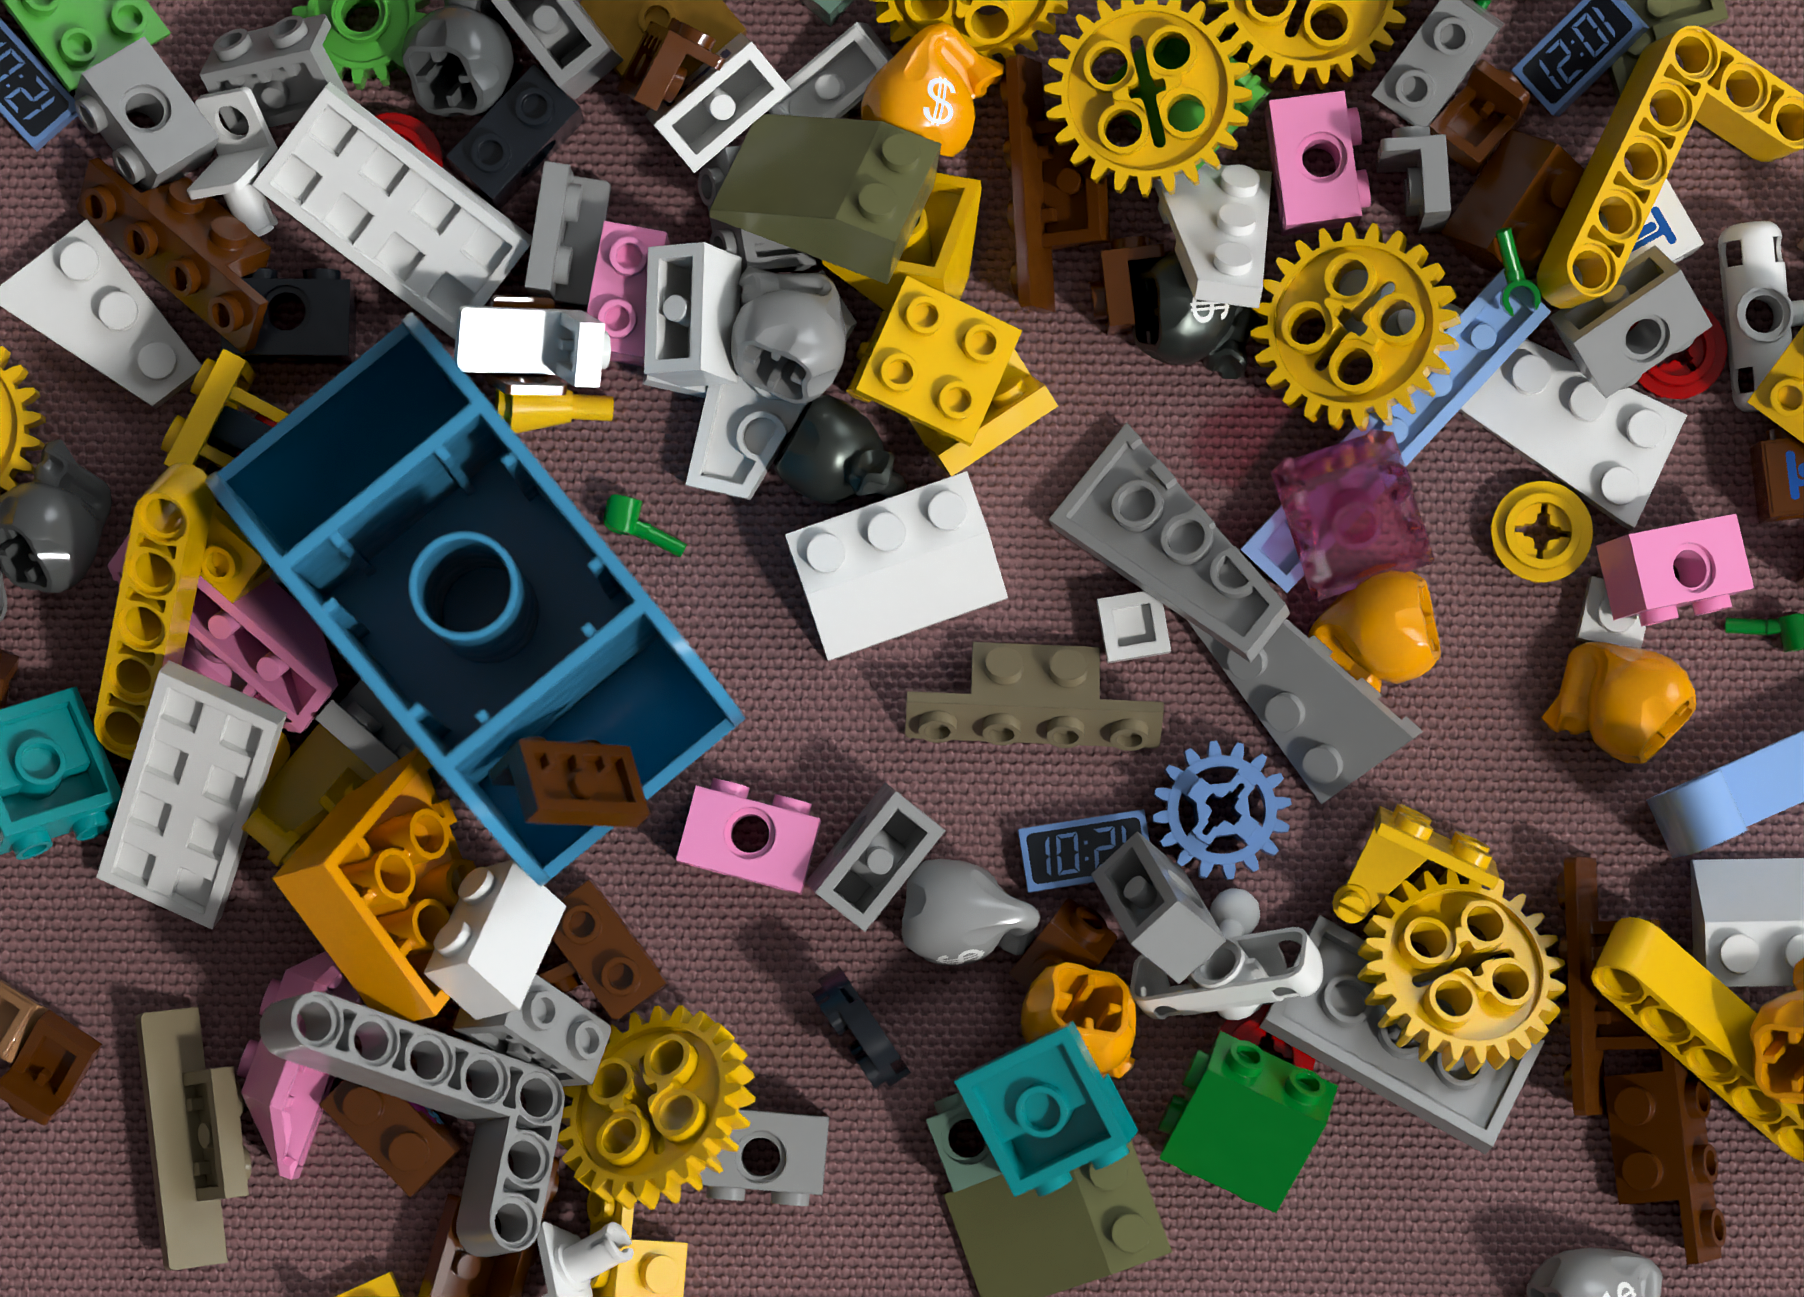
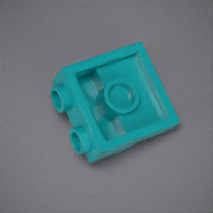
(52, 775)
(1047, 1111)

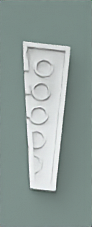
(1557, 419)

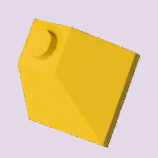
(938, 247)

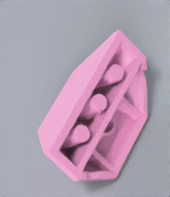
(258, 647)
(283, 1093)

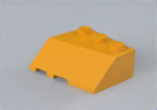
(382, 886)

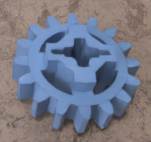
(1244, 830)

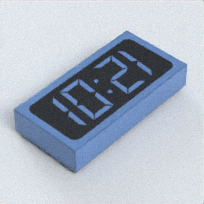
(1579, 51)
(30, 93)
(1072, 850)

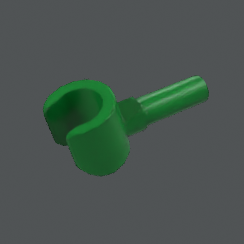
(1513, 271)
(622, 518)
(1790, 629)

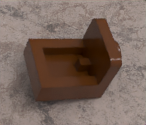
(1481, 115)
(1112, 294)
(1072, 936)
(48, 1069)

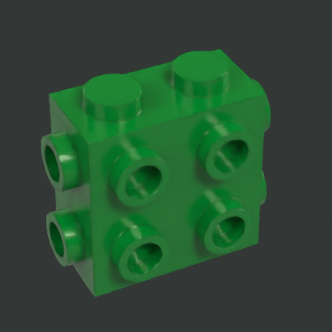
(1246, 1120)

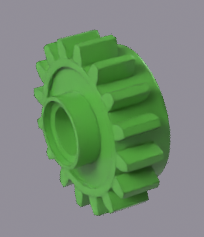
(367, 52)

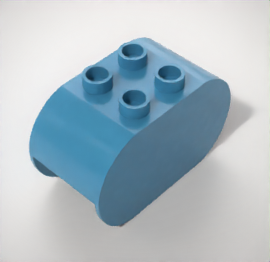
(468, 586)

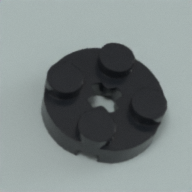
(848, 1011)

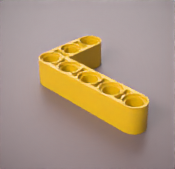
(1652, 148)
(157, 605)
(1694, 1021)

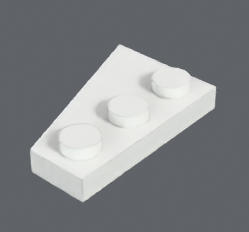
(1220, 231)
(101, 314)
(740, 436)

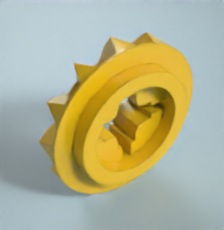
(1563, 512)

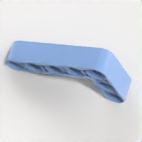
(1731, 797)

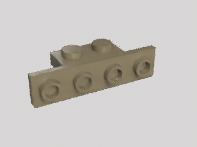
(1034, 698)
(191, 1137)

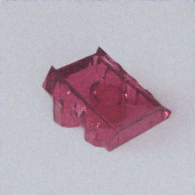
(1352, 513)

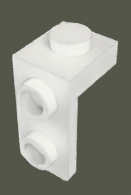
(532, 343)

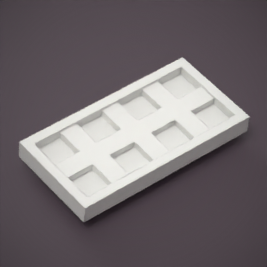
(392, 209)
(190, 794)

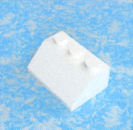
(897, 566)
(1748, 919)

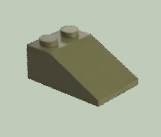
(831, 188)
(1060, 1239)

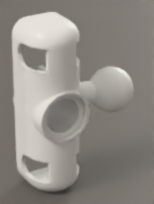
(1761, 279)
(1240, 972)

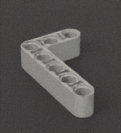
(441, 1085)

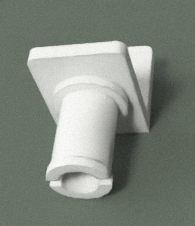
(238, 160)
(573, 1262)

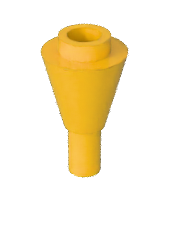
(541, 411)

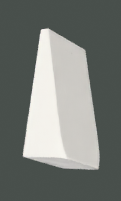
(837, 77)

